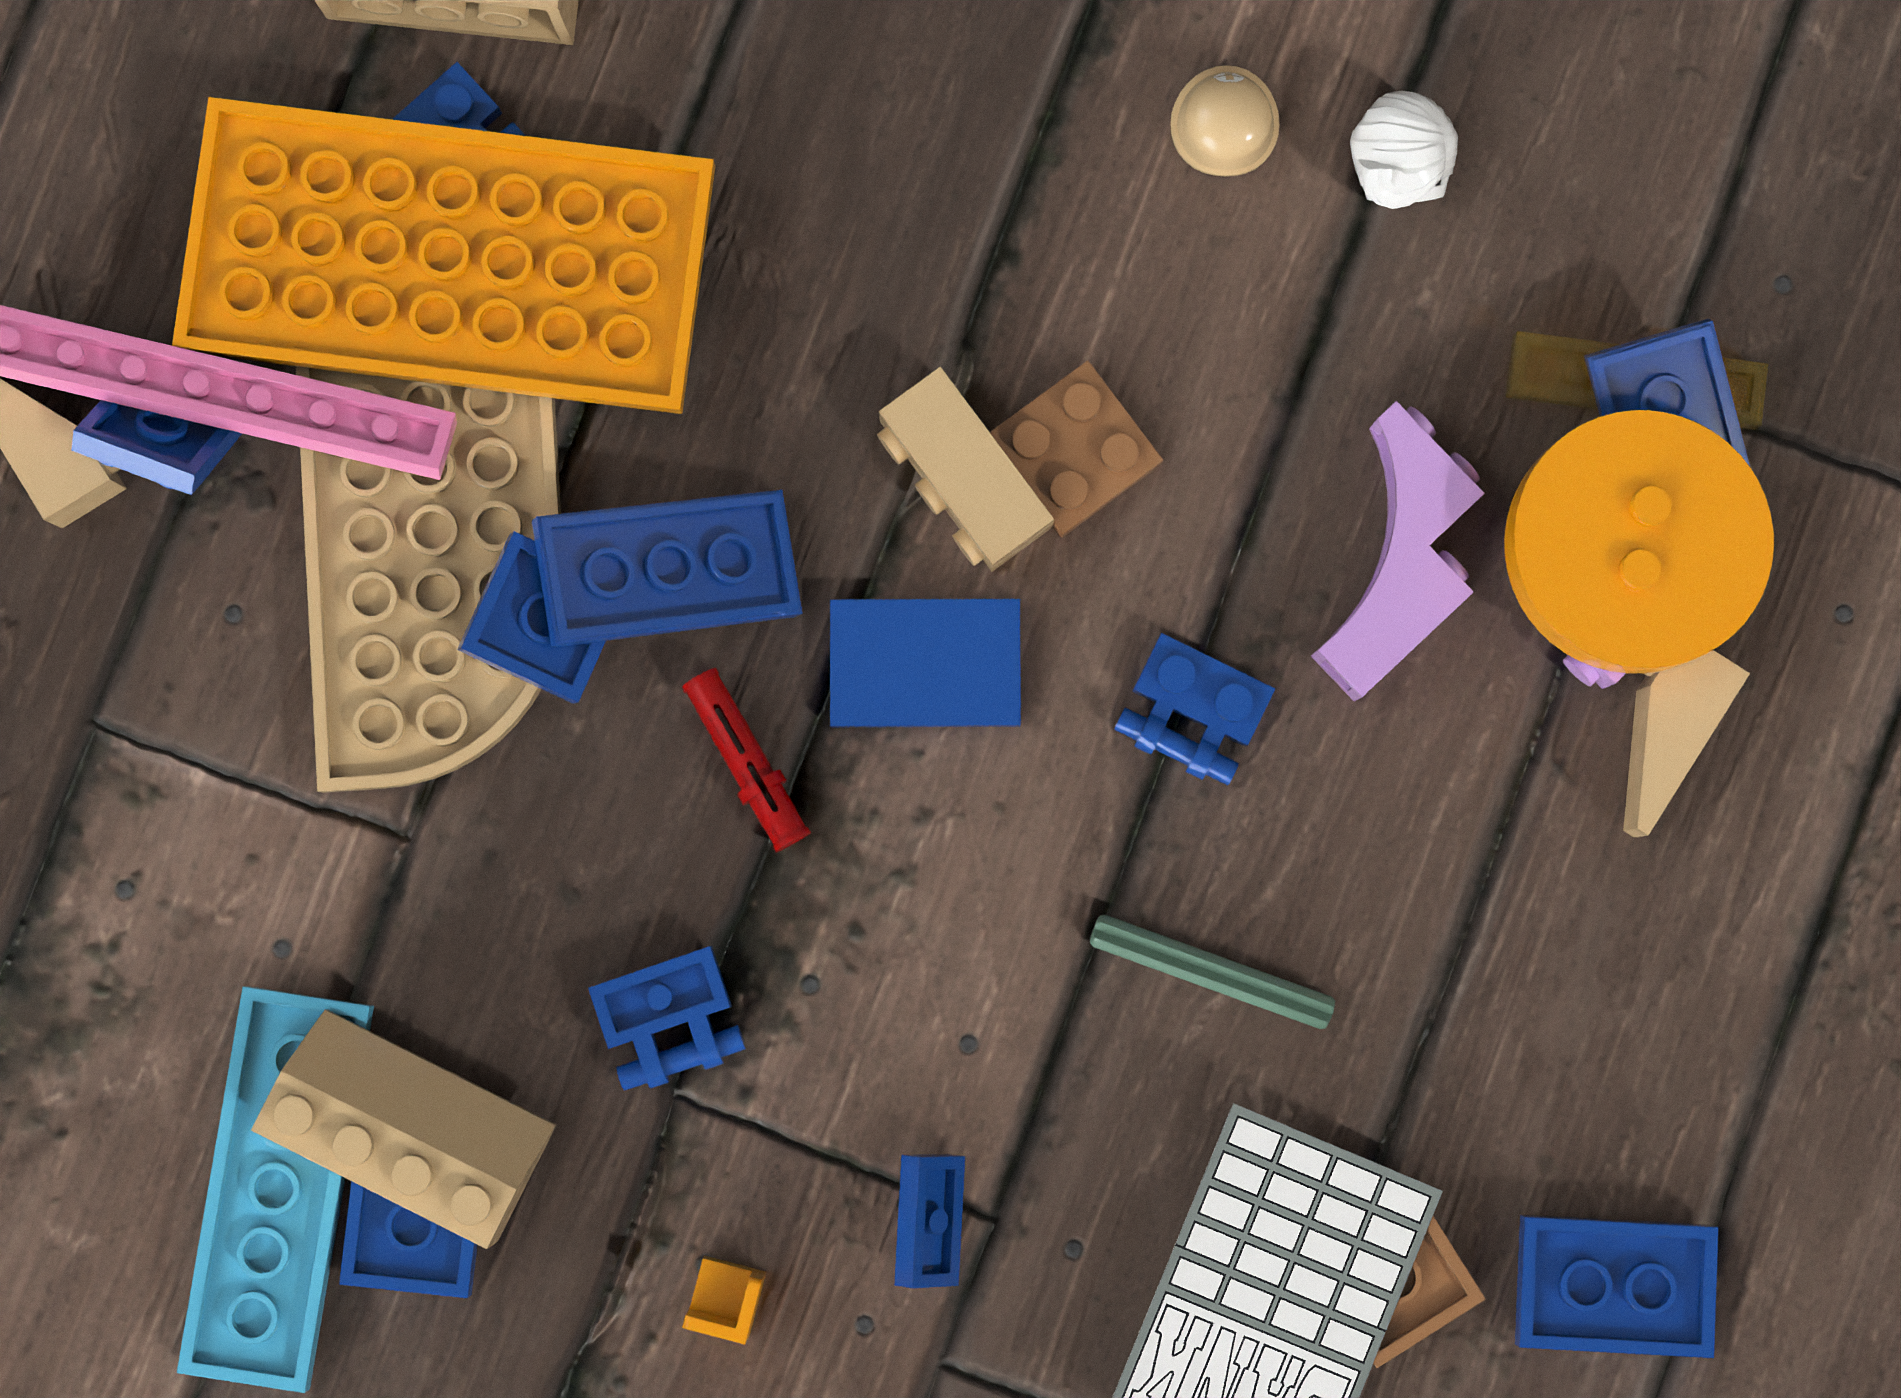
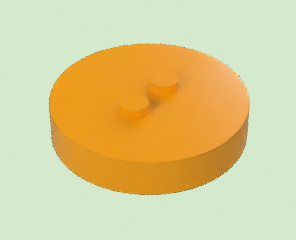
(1639, 542)

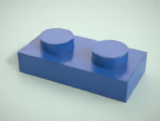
(929, 1220)

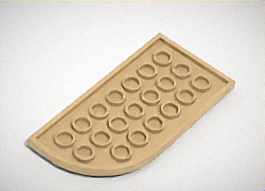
(399, 577)

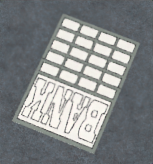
(1280, 1271)

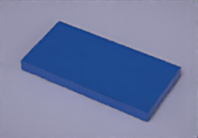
(666, 567)

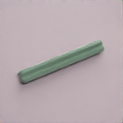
(1212, 971)

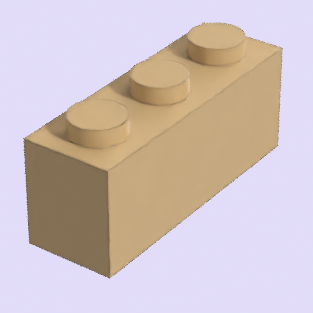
(963, 471)

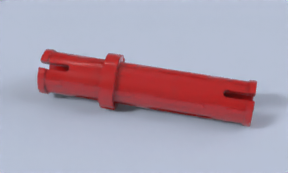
(708, 694)

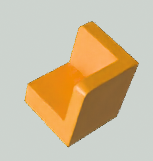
(724, 1300)

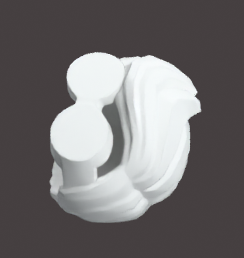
(1404, 150)

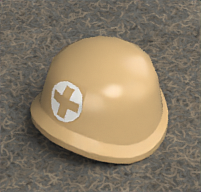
(1225, 122)

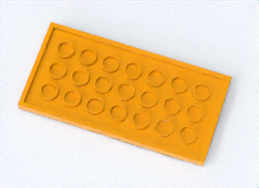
(444, 255)

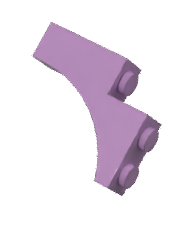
(1411, 583)

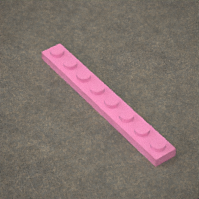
(224, 393)

